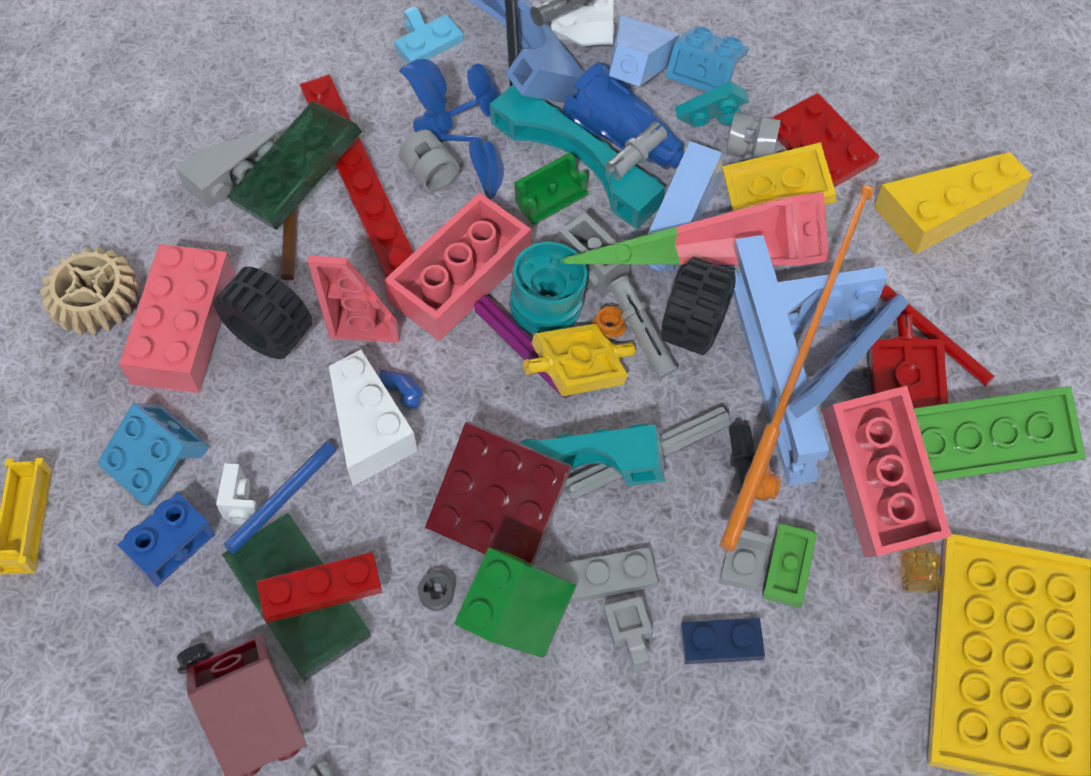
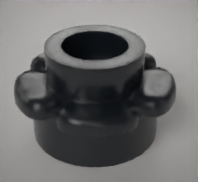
(192, 655)

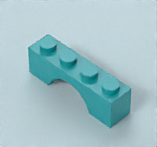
(630, 451)

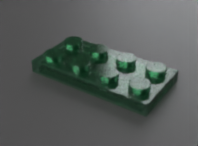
(294, 164)
(310, 638)

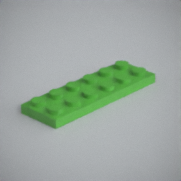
(1001, 433)

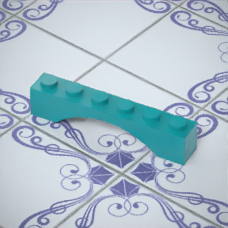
(533, 120)

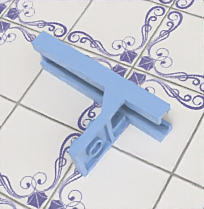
(769, 332)

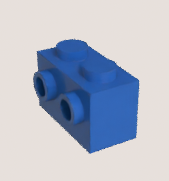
(166, 539)

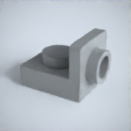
(745, 565)

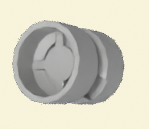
(764, 139)
(428, 161)

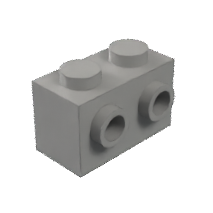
(586, 235)

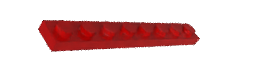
(363, 185)

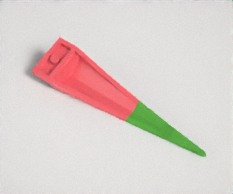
(790, 225)

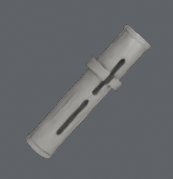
(635, 313)

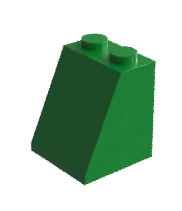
(515, 603)

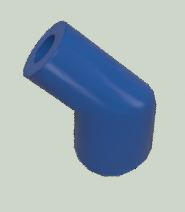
(405, 385)

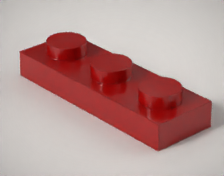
(319, 587)

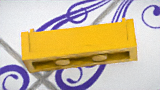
(23, 514)

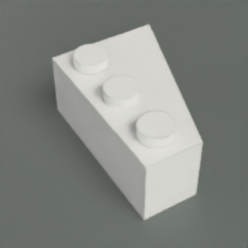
(368, 419)

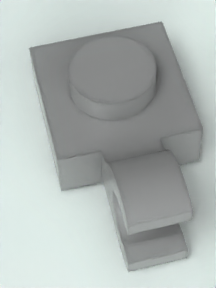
(629, 627)

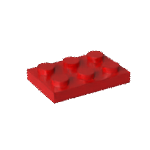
(818, 122)

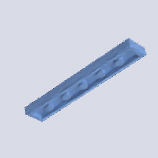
(847, 356)

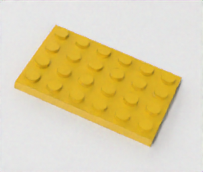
(1012, 662)

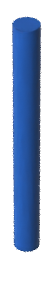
(279, 498)

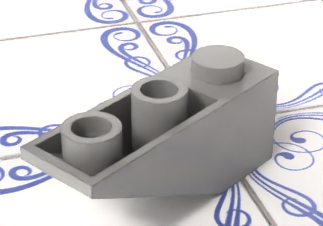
(220, 167)

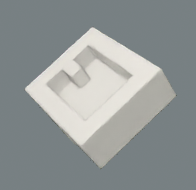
(234, 495)

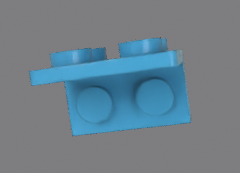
(704, 59)
(148, 450)

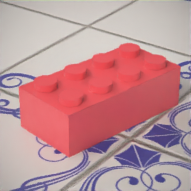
(457, 266)
(176, 319)
(886, 472)

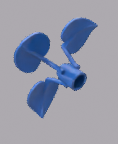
(430, 89)

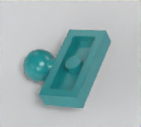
(718, 103)

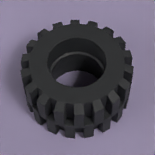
(698, 305)
(263, 312)

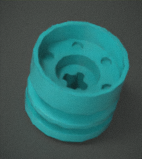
(544, 290)

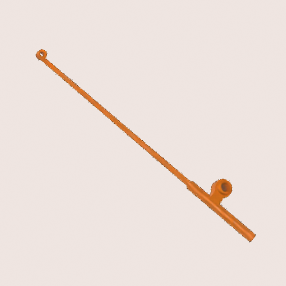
(760, 480)

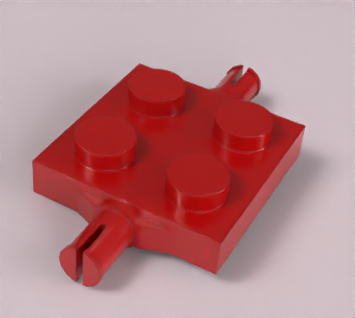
(910, 363)

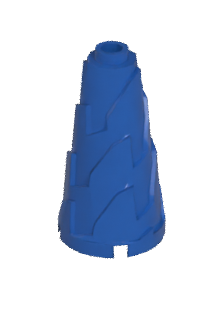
(615, 113)

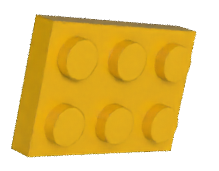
(779, 175)

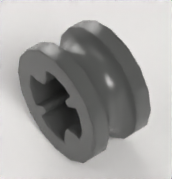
(425, 597)

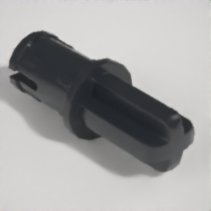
(742, 451)

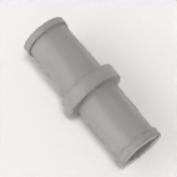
(636, 150)

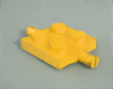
(579, 359)

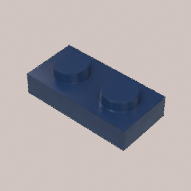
(722, 641)

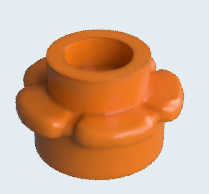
(612, 315)

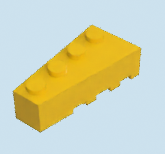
(950, 199)

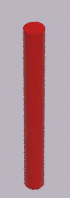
(950, 347)

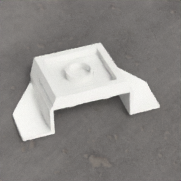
(586, 24)

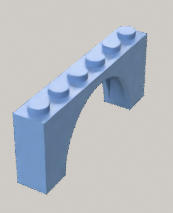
(544, 65)

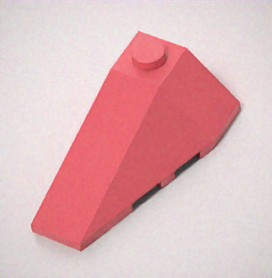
(349, 303)

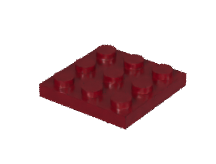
(497, 494)

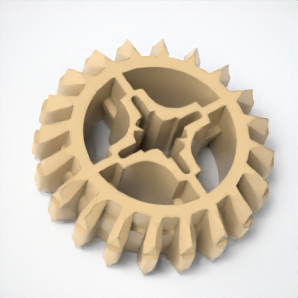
(89, 291)

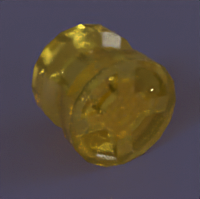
(921, 571)

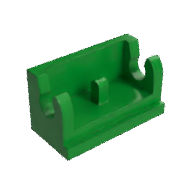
(550, 189)

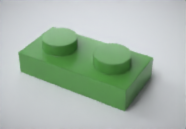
(789, 565)

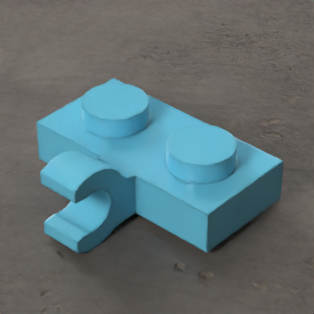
(427, 39)

